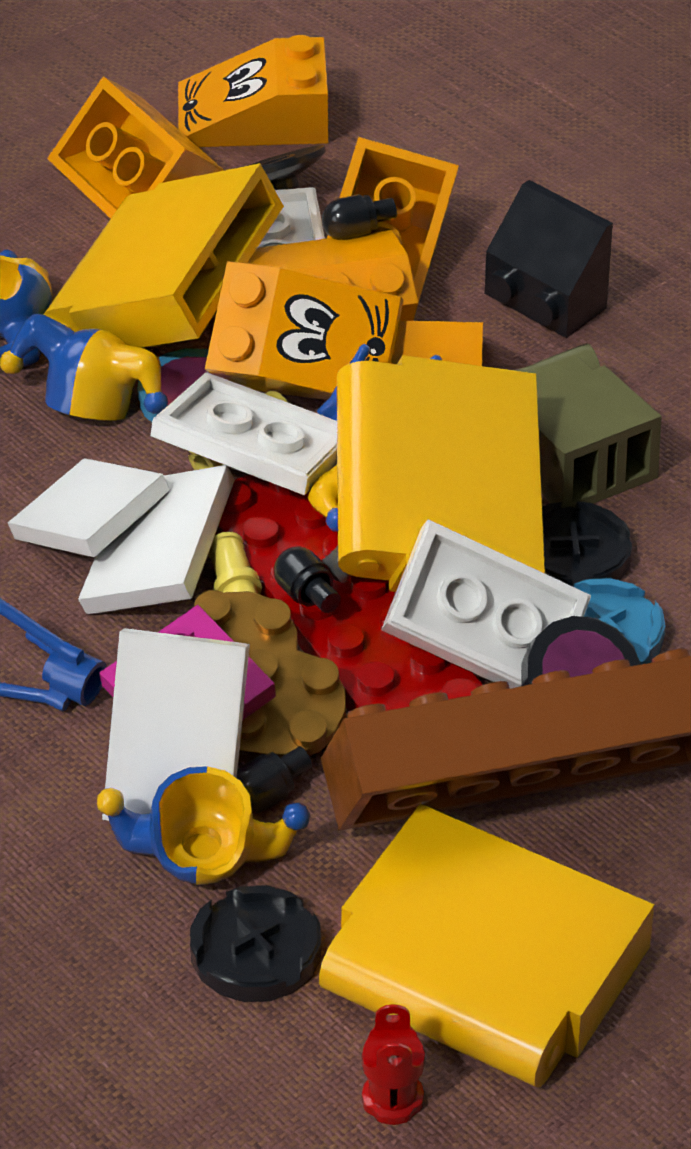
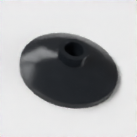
(284, 167)

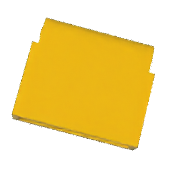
(165, 257)
(439, 448)
(486, 945)

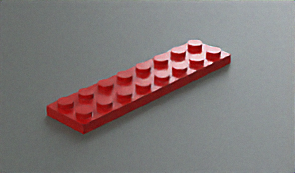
(369, 661)

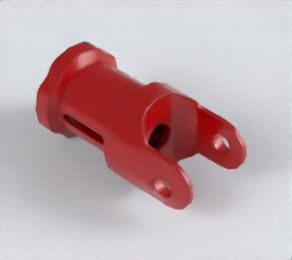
(393, 1038)

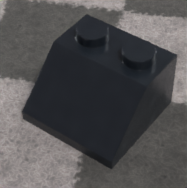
(550, 260)

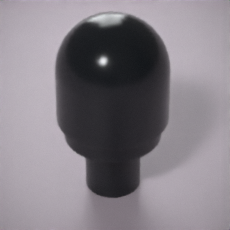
(356, 216)
(306, 579)
(271, 777)

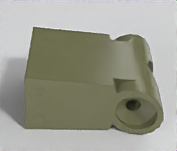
(591, 430)

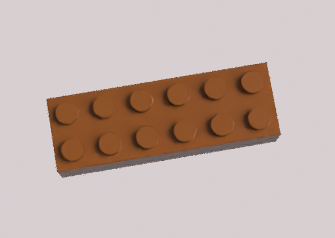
(510, 740)

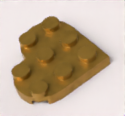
(308, 688)

